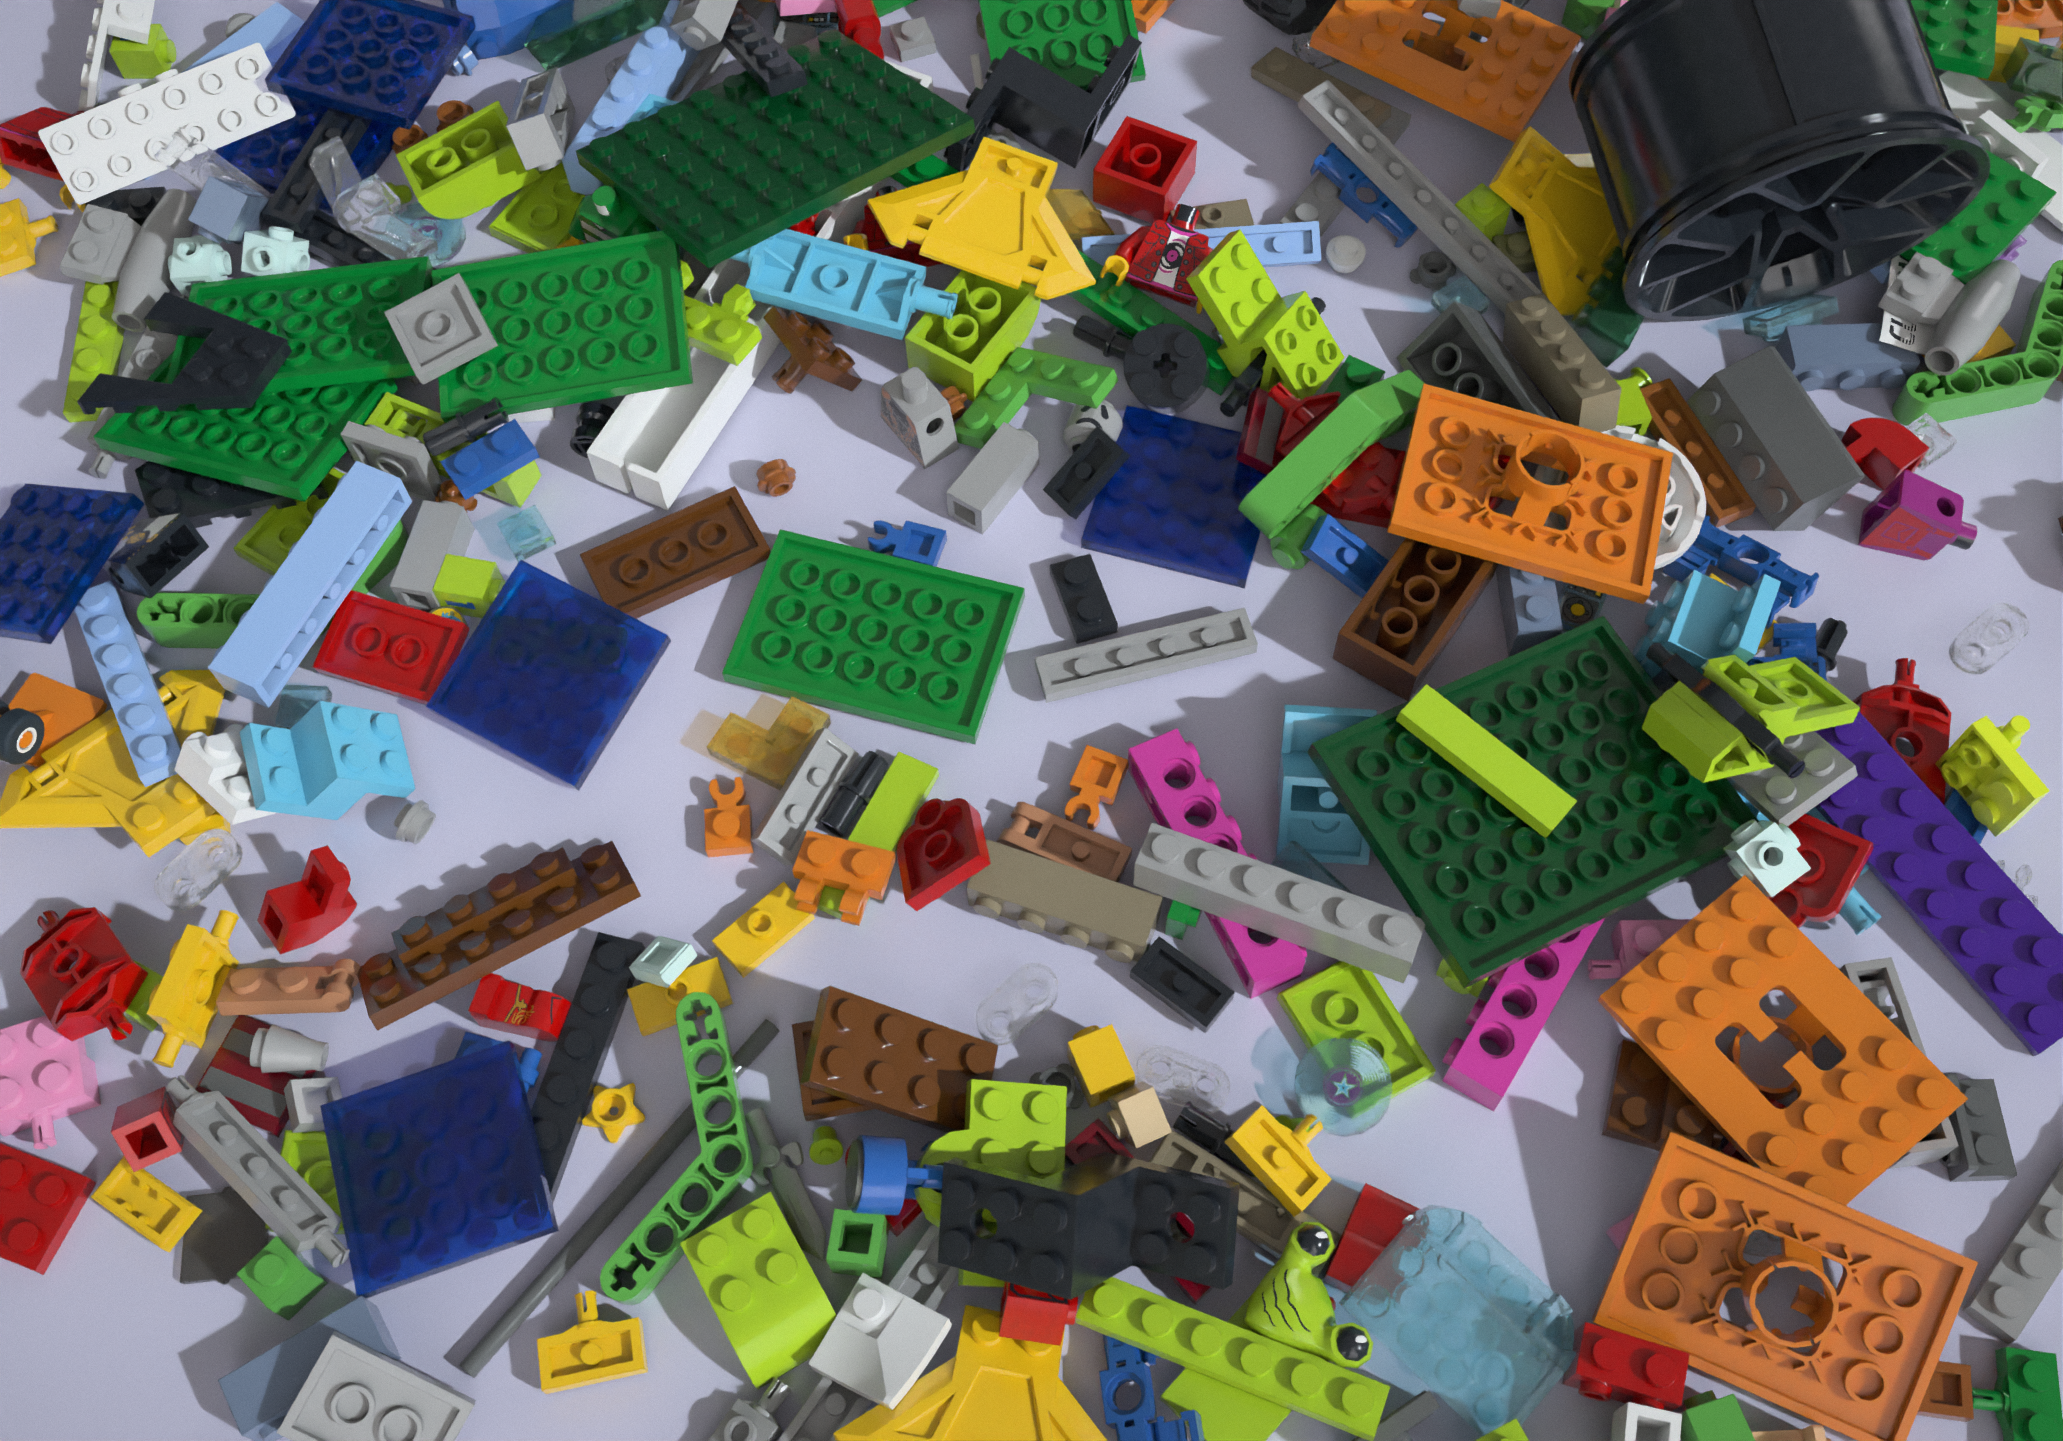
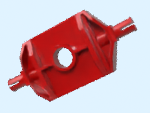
(1366, 480)
(1913, 715)
(95, 988)

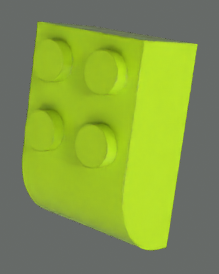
(466, 165)
(980, 336)
(761, 1289)

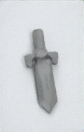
(787, 1183)

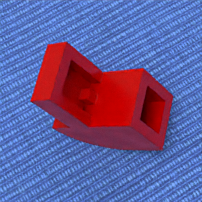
(1883, 449)
(311, 907)

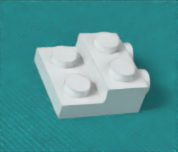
(219, 773)

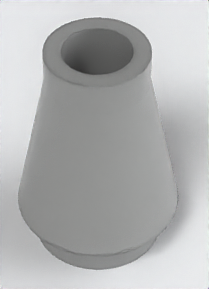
(285, 1051)

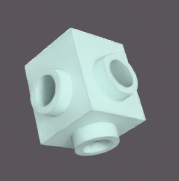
(274, 252)
(197, 261)
(1766, 855)

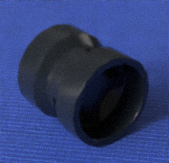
(590, 422)

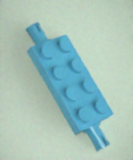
(841, 283)

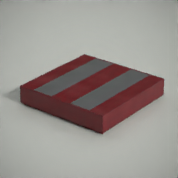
(1261, 433)
(253, 1093)

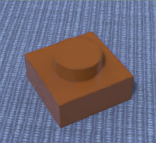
(1949, 1393)

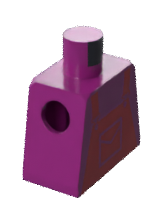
(1915, 519)

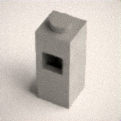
(702, 21)
(993, 477)
(436, 532)

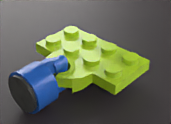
(1005, 1128)

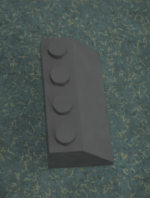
(1469, 358)
(1775, 440)

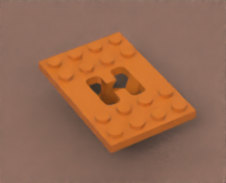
(1484, 82)
(1608, 502)
(1845, 1119)
(1870, 1336)

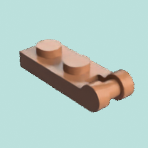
(1065, 842)
(289, 989)

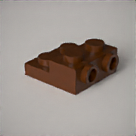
(1648, 1104)

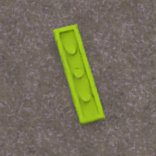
(1486, 760)
(888, 814)

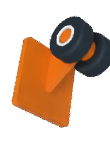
(42, 717)

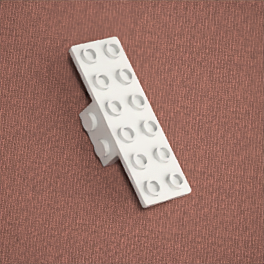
(117, 18)
(119, 139)
(2031, 151)

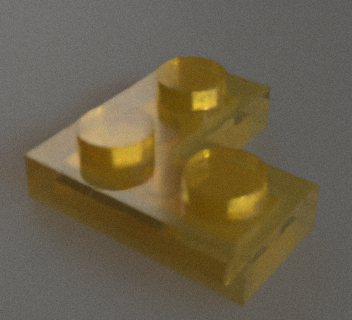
(772, 752)

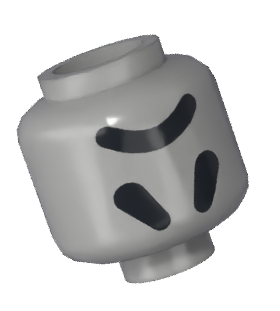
(1086, 419)

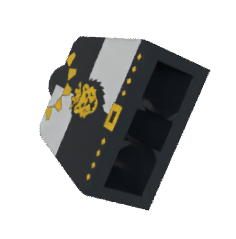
(147, 559)

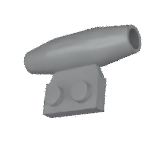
(116, 248)
(1962, 313)

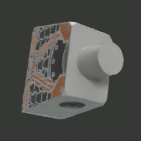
(910, 406)

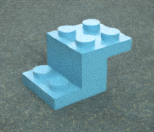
(1707, 620)
(326, 761)
(1306, 802)

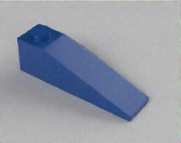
(502, 24)

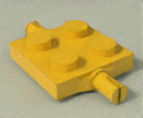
(190, 987)

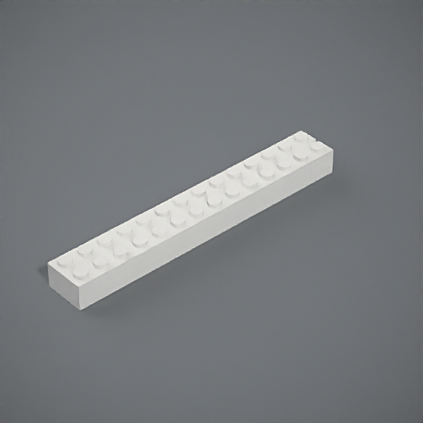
(664, 433)

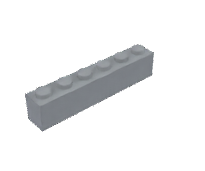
(1278, 902)

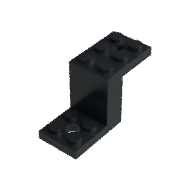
(1044, 105)
(1087, 1223)

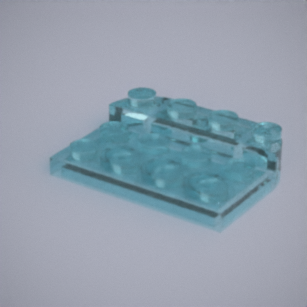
(1465, 1317)

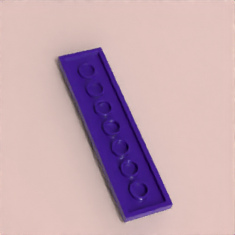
(1950, 886)

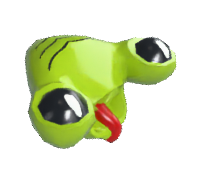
(1296, 1307)

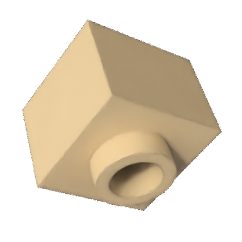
(1137, 1115)

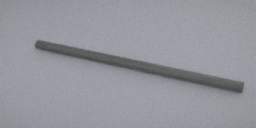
(603, 1216)

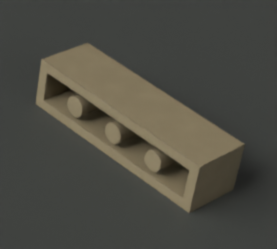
(1561, 364)
(1065, 903)

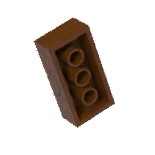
(1411, 615)

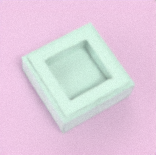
(663, 961)

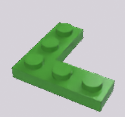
(1027, 374)

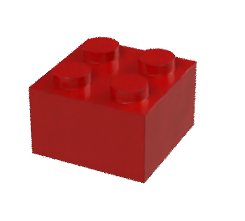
(1144, 170)

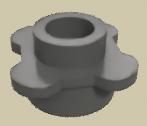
(1433, 271)
(1061, 1076)

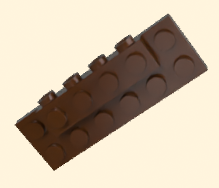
(492, 928)

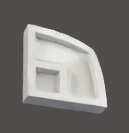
(879, 1342)

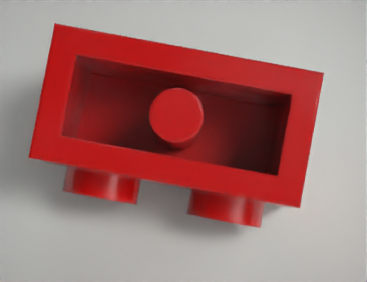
(1626, 1369)

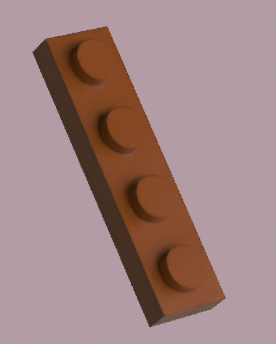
(1679, 426)

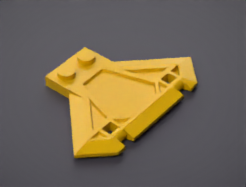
(1562, 216)
(990, 222)
(95, 782)
(984, 1393)

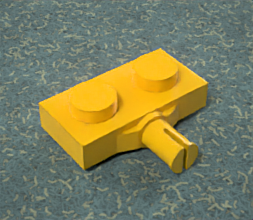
(20, 236)
(1281, 1157)
(591, 1350)

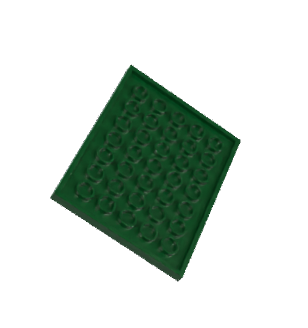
(750, 164)
(1477, 869)

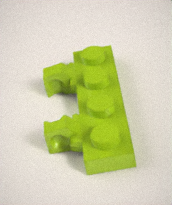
(724, 326)

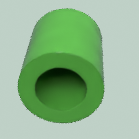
(1289, 542)

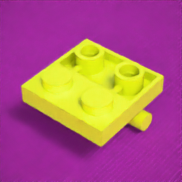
(1992, 773)

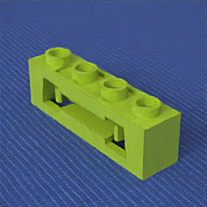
(399, 418)

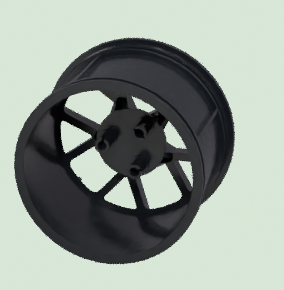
(1767, 147)

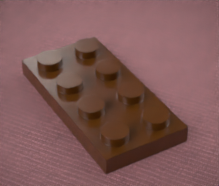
(677, 555)
(894, 1060)

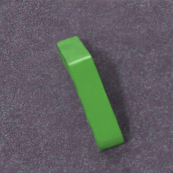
(2001, 380)
(1330, 448)
(210, 618)
(703, 1171)

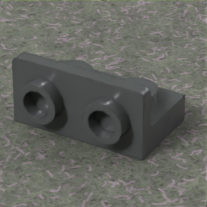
(1981, 1135)

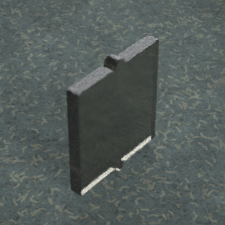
(221, 1238)

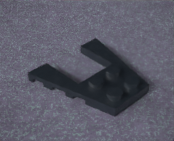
(223, 373)
(203, 497)

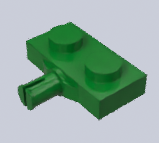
(2024, 1395)

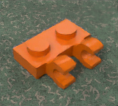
(843, 865)

